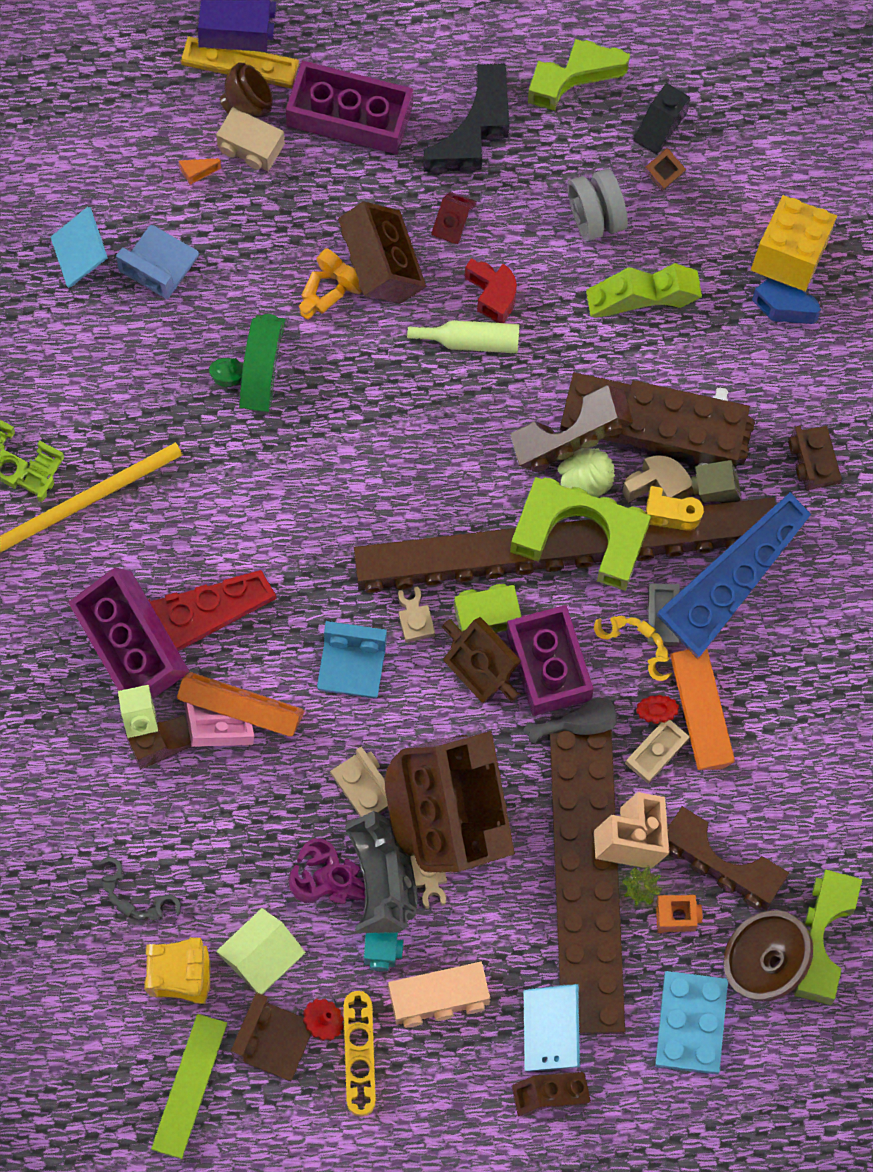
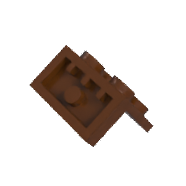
(271, 1039)

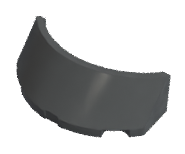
(388, 883)

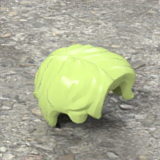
(588, 470)

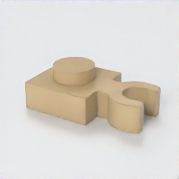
(415, 620)
(430, 881)

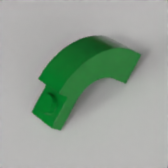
(260, 362)

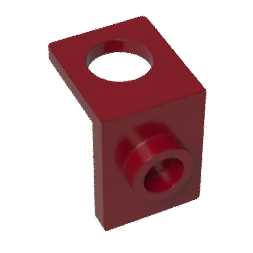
(452, 217)

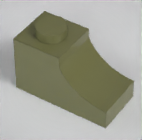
(717, 482)

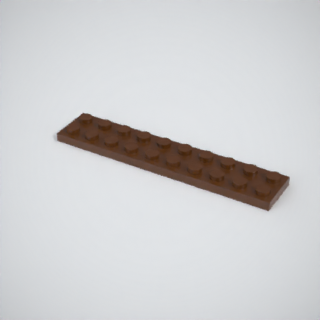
(585, 885)

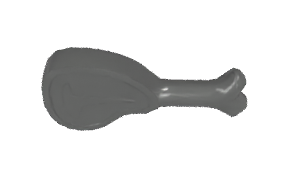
(592, 718)

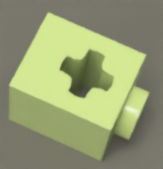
(138, 711)

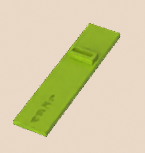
(189, 1086)

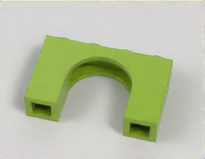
(551, 503)

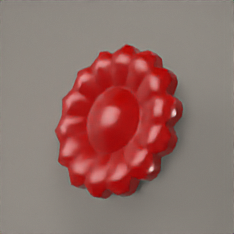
(657, 709)
(323, 1019)

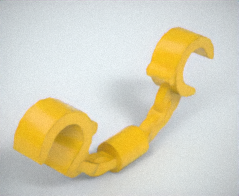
(645, 629)

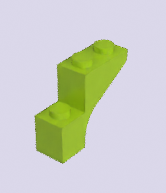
(585, 65)
(638, 289)

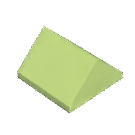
(261, 951)

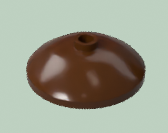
(757, 948)

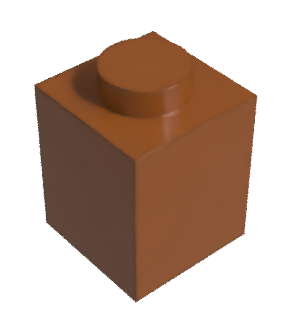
(664, 169)

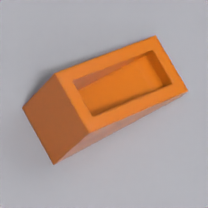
(197, 169)

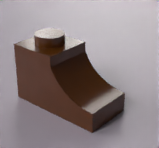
(169, 740)

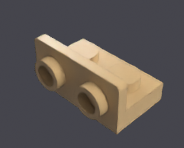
(362, 782)

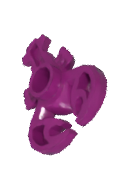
(333, 879)

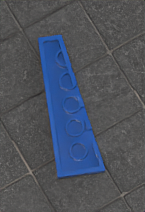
(719, 590)

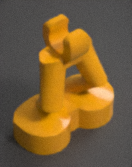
(332, 268)

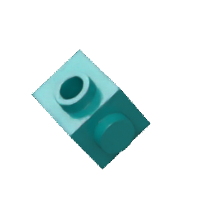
(382, 950)

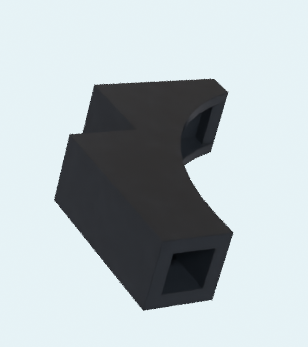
(486, 120)

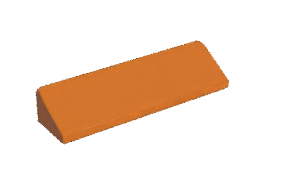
(240, 704)
(702, 710)

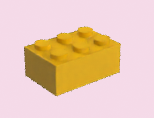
(793, 243)

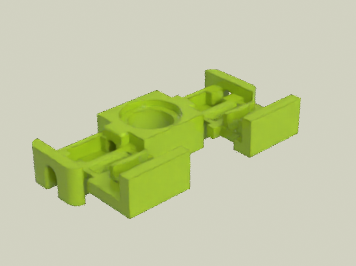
(36, 473)

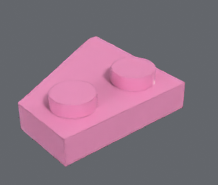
(215, 729)

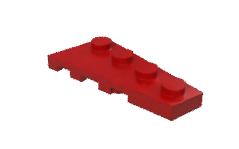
(209, 608)

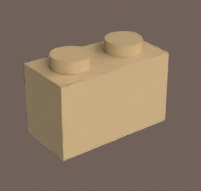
(250, 140)

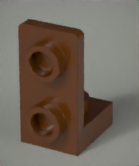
(550, 1091)

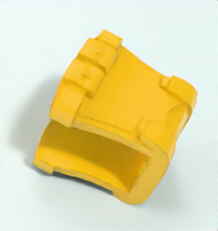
(178, 970)

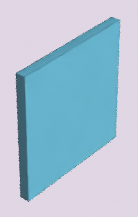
(79, 247)

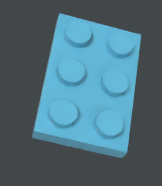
(691, 1022)

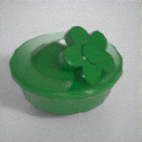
(226, 371)

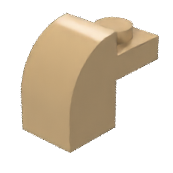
(662, 473)

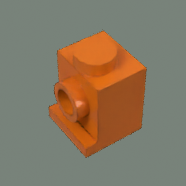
(669, 904)

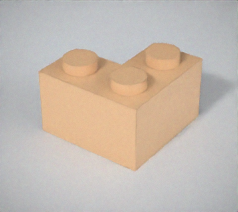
(636, 835)

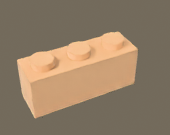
(439, 994)

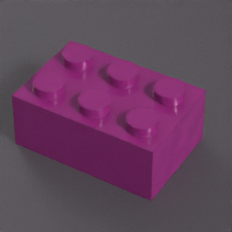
(550, 660)

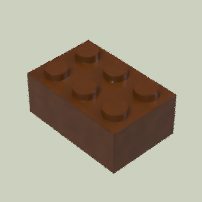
(381, 252)

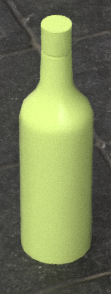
(471, 336)

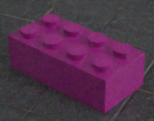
(349, 107)
(128, 633)

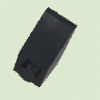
(662, 118)

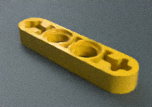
(359, 1053)

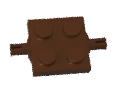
(481, 660)

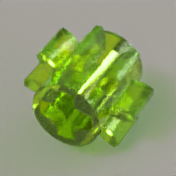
(634, 887)

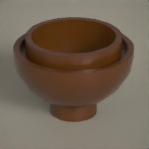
(246, 91)

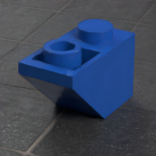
(786, 303)

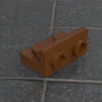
(815, 457)

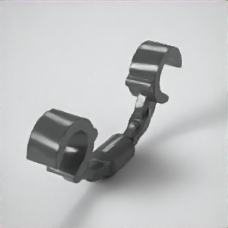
(125, 907)

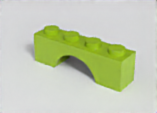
(836, 898)

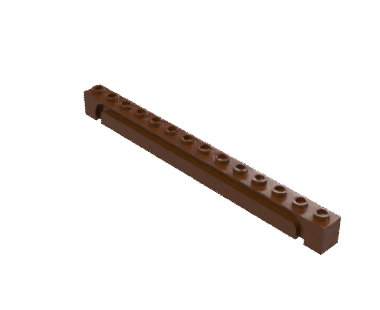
(568, 544)

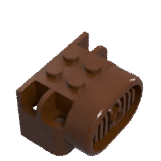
(449, 803)

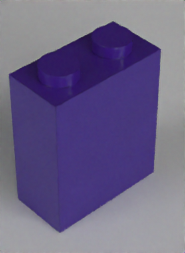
(236, 24)

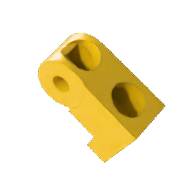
(673, 512)

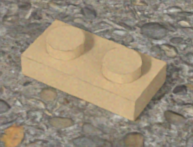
(657, 750)

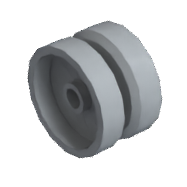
(597, 204)

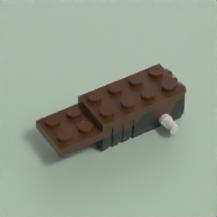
(672, 421)

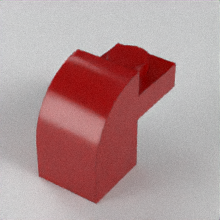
(499, 289)

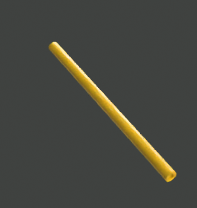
(89, 496)

